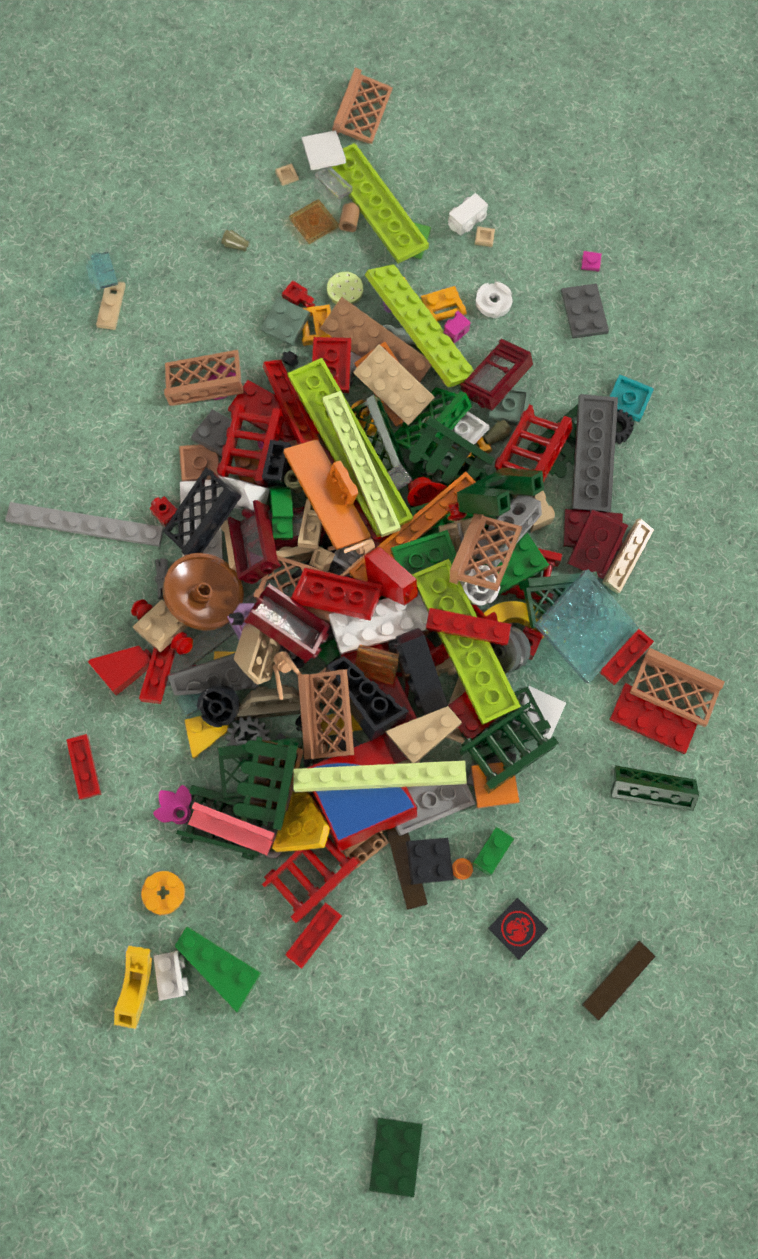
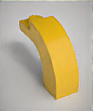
(512, 613)
(134, 987)

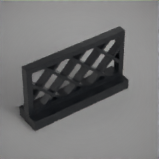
(210, 521)

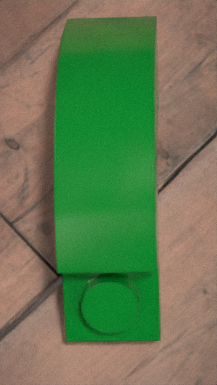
(282, 513)

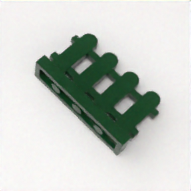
(444, 445)
(567, 450)
(273, 772)

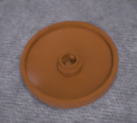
(202, 591)

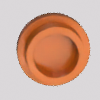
(462, 869)

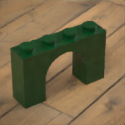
(492, 493)

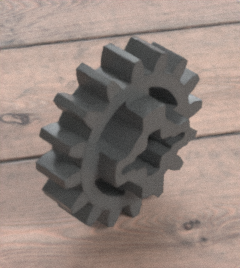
(243, 725)

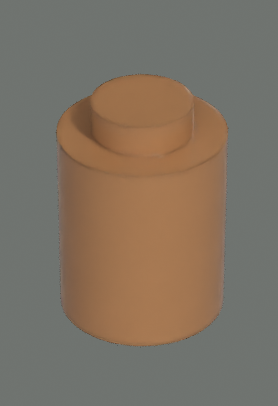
(349, 217)

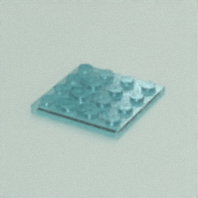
(586, 626)

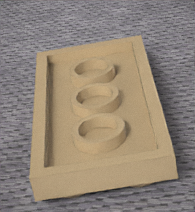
(393, 384)

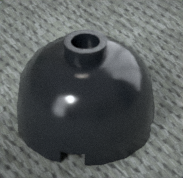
(218, 705)

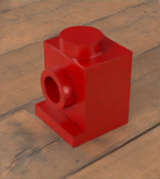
(162, 516)
(535, 638)

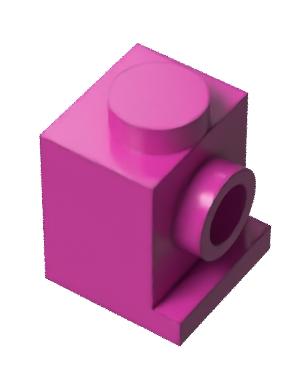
(457, 327)

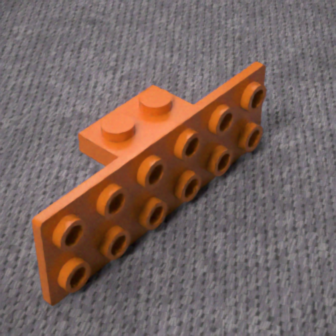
(329, 493)

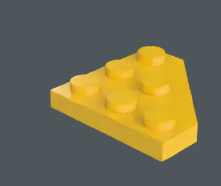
(302, 825)

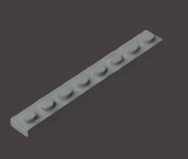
(84, 524)

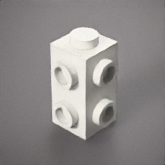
(467, 214)

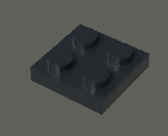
(429, 861)

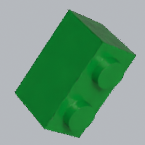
(492, 851)

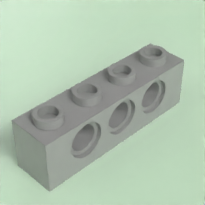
(523, 513)

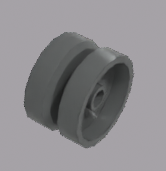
(515, 653)

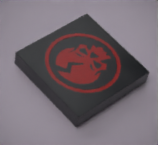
(517, 928)

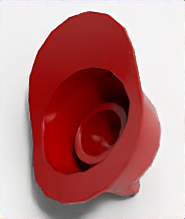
(423, 491)

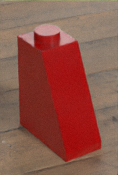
(396, 580)
(121, 667)

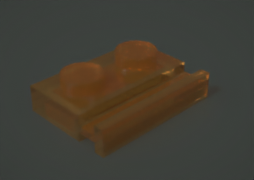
(377, 664)

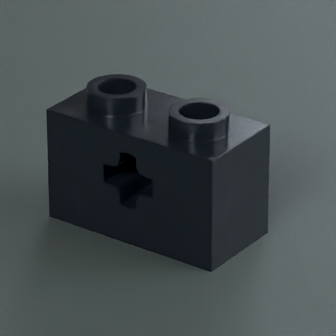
(276, 464)

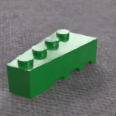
(223, 970)

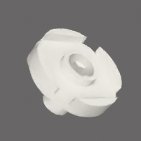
(490, 308)

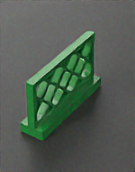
(449, 416)

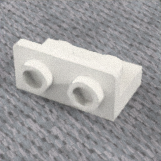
(170, 975)

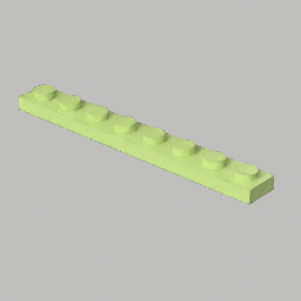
(361, 464)
(379, 776)

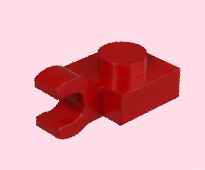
(297, 294)

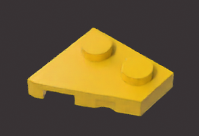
(202, 734)

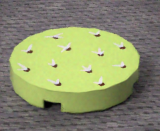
(346, 286)

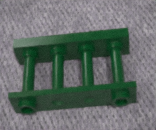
(510, 767)
(200, 796)

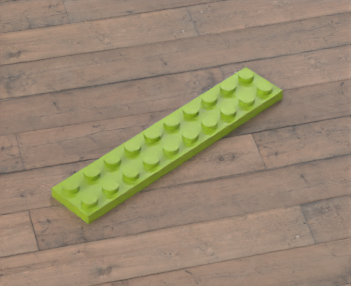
(312, 384)

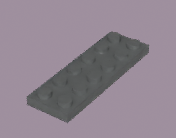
(594, 453)

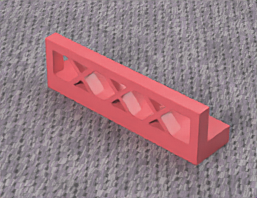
(231, 829)

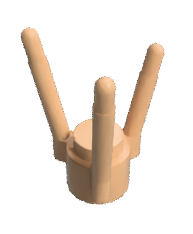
(361, 548)
(284, 664)

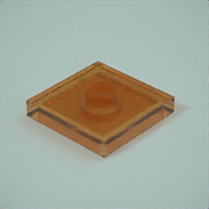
(313, 221)

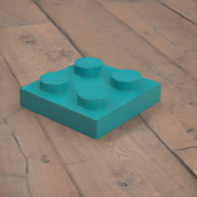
(631, 396)

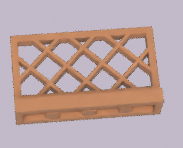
(350, 99)
(203, 389)
(468, 546)
(322, 614)
(682, 672)
(312, 715)

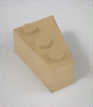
(424, 733)

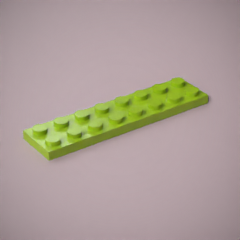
(380, 206)
(420, 324)
(472, 658)

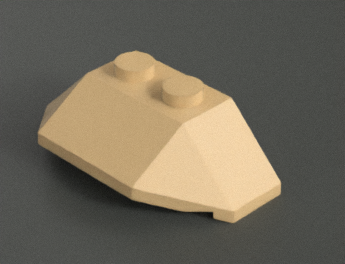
(256, 654)

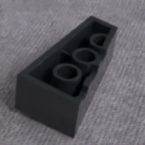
(421, 671)
(368, 704)

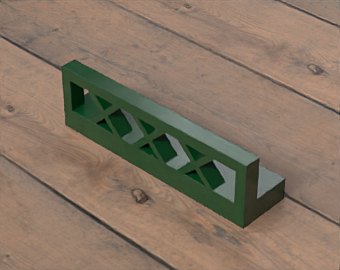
(654, 790)

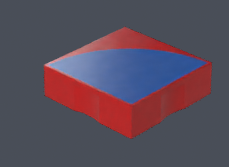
(363, 812)

